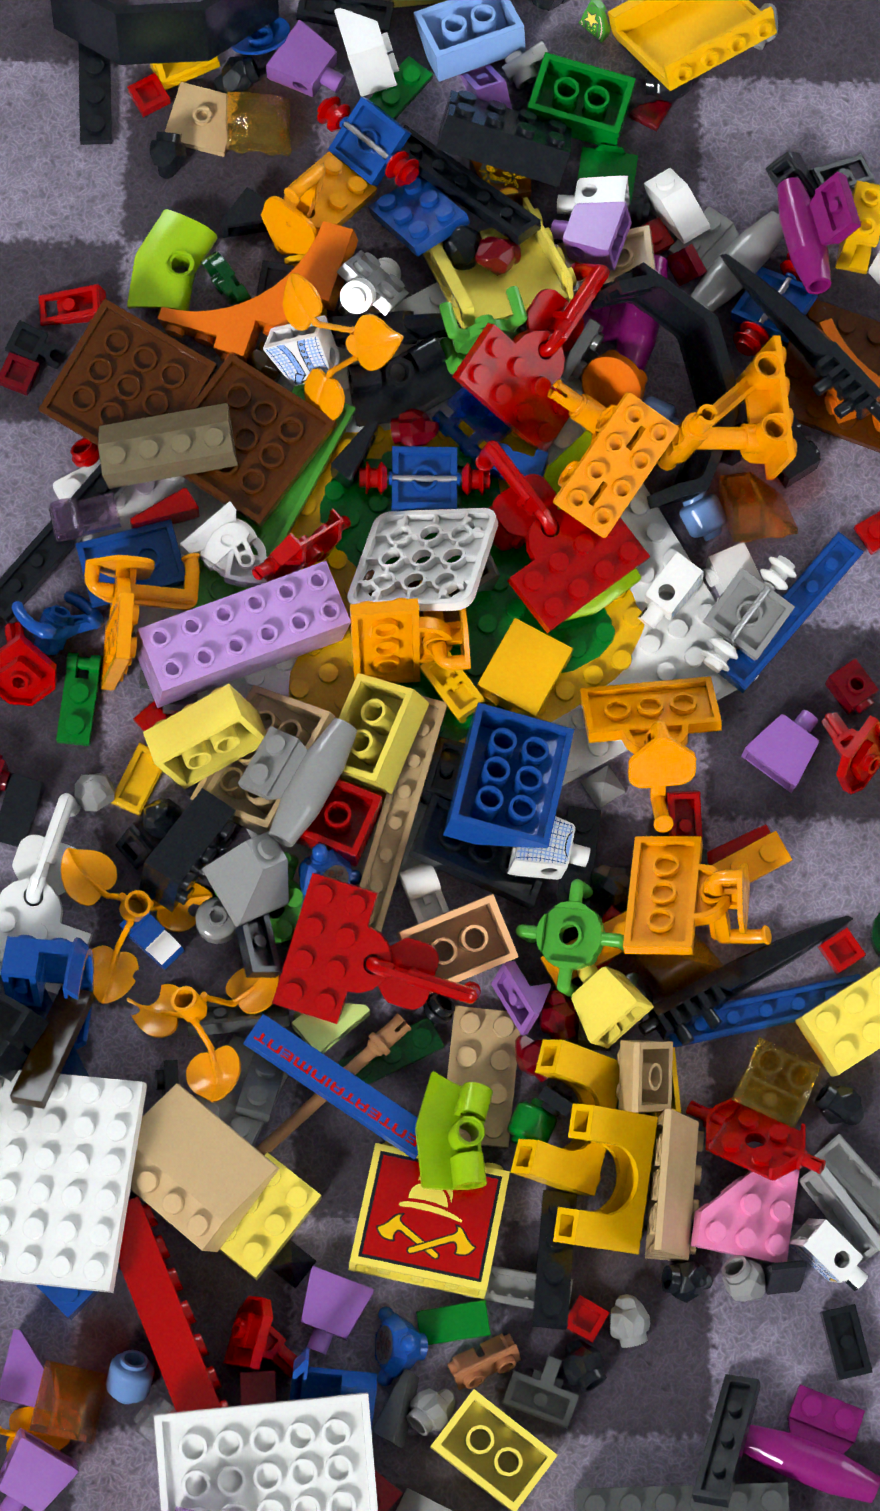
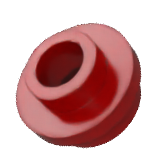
(84, 453)

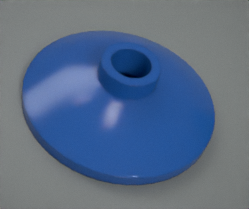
(265, 39)

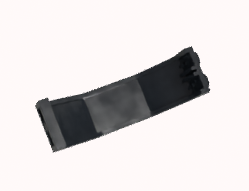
(161, 30)
(702, 353)

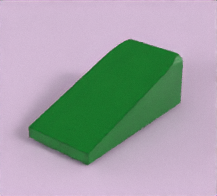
(454, 1322)

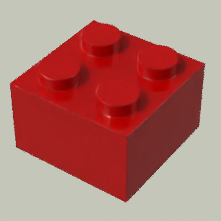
(345, 821)

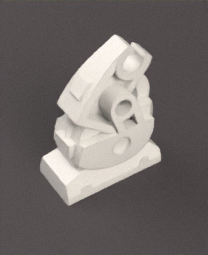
(225, 547)

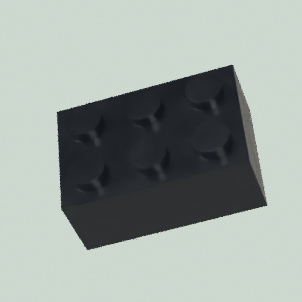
(187, 849)

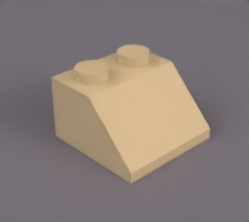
(645, 1075)

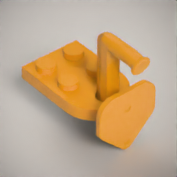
(324, 192)

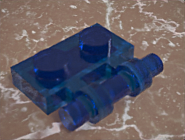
(477, 416)

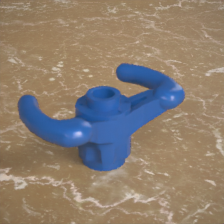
(58, 624)

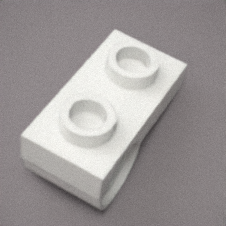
(423, 892)

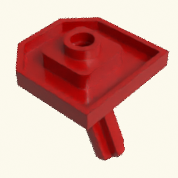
(24, 669)
(857, 751)
(256, 1338)

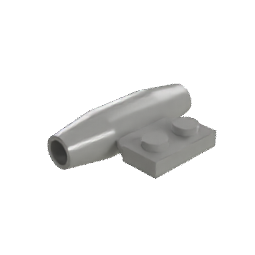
(749, 248)
(298, 776)

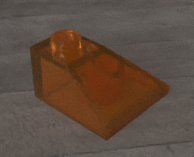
(673, 972)
(69, 1402)

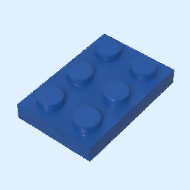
(418, 215)
(150, 541)

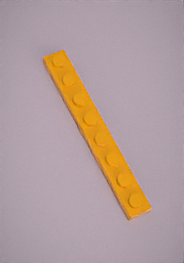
(761, 857)

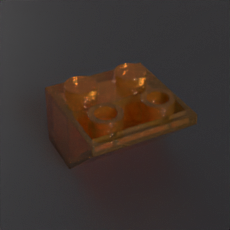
(754, 508)

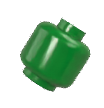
(531, 1122)

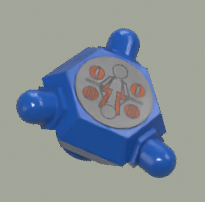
(328, 864)
(397, 1345)

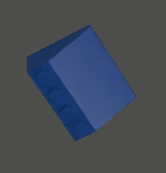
(508, 780)

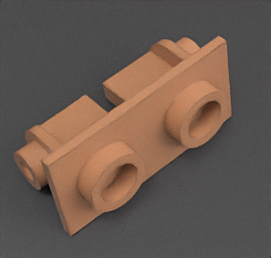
(499, 1357)

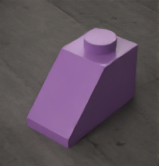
(486, 84)
(21, 1372)

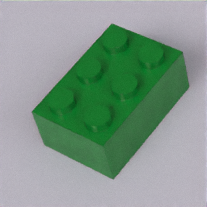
(583, 98)

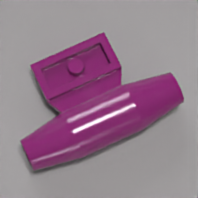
(815, 224)
(631, 327)
(815, 1446)

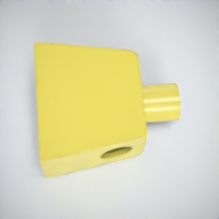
(608, 1004)

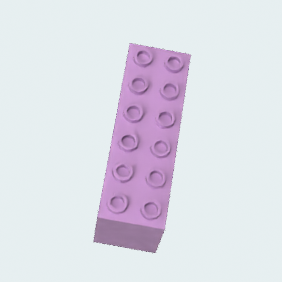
(241, 634)

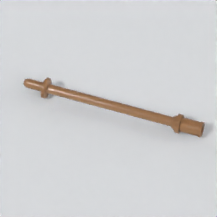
(376, 1046)

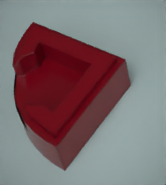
(651, 113)

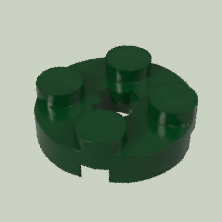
(225, 279)

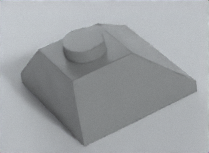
(250, 879)

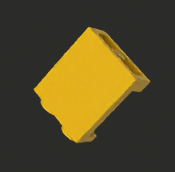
(856, 249)
(523, 670)

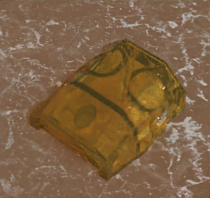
(258, 123)
(773, 1089)

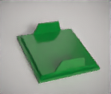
(608, 161)

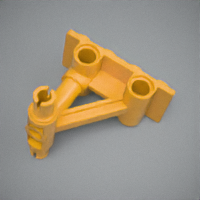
(767, 435)
(621, 456)

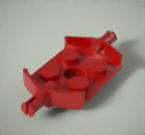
(304, 552)
(733, 1126)

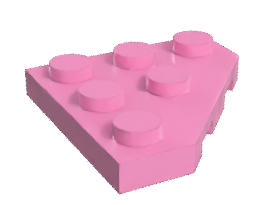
(749, 1218)

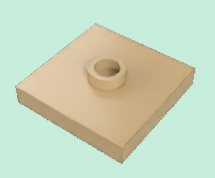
(200, 119)

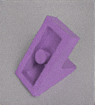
(518, 997)

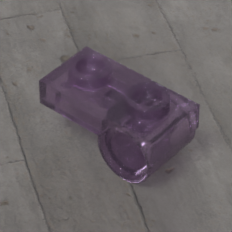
(83, 517)

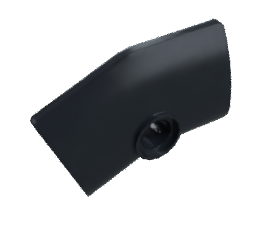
(422, 388)

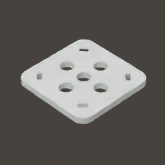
(403, 536)

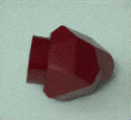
(497, 254)
(413, 428)
(558, 1016)
(527, 1055)

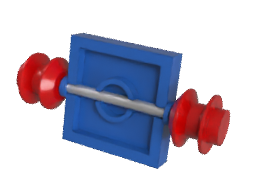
(368, 141)
(754, 322)
(423, 478)

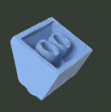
(468, 34)

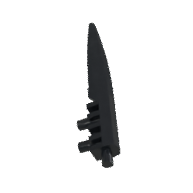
(404, 322)
(818, 349)
(726, 982)

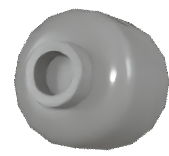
(214, 922)

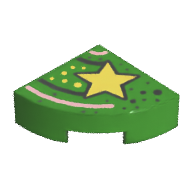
(595, 20)

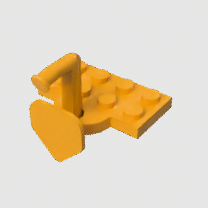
(125, 599)
(394, 640)
(655, 727)
(676, 893)

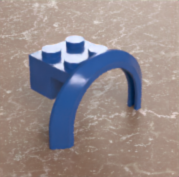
(33, 962)
(324, 1382)

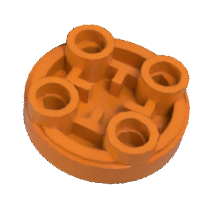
(612, 376)

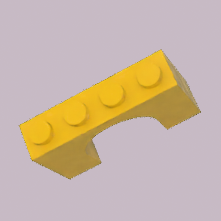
(594, 1082)
(631, 1144)

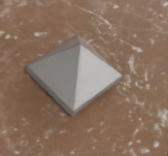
(603, 786)

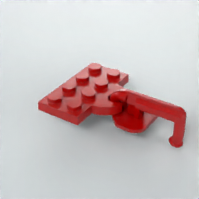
(512, 375)
(566, 567)
(331, 953)

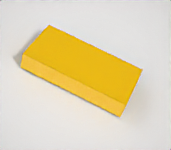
(137, 782)

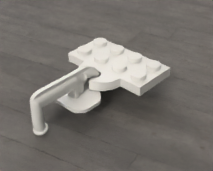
(40, 882)

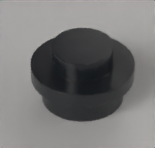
(639, 209)
(439, 1008)

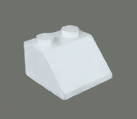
(367, 52)

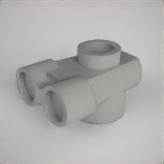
(521, 66)

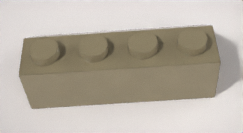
(166, 446)

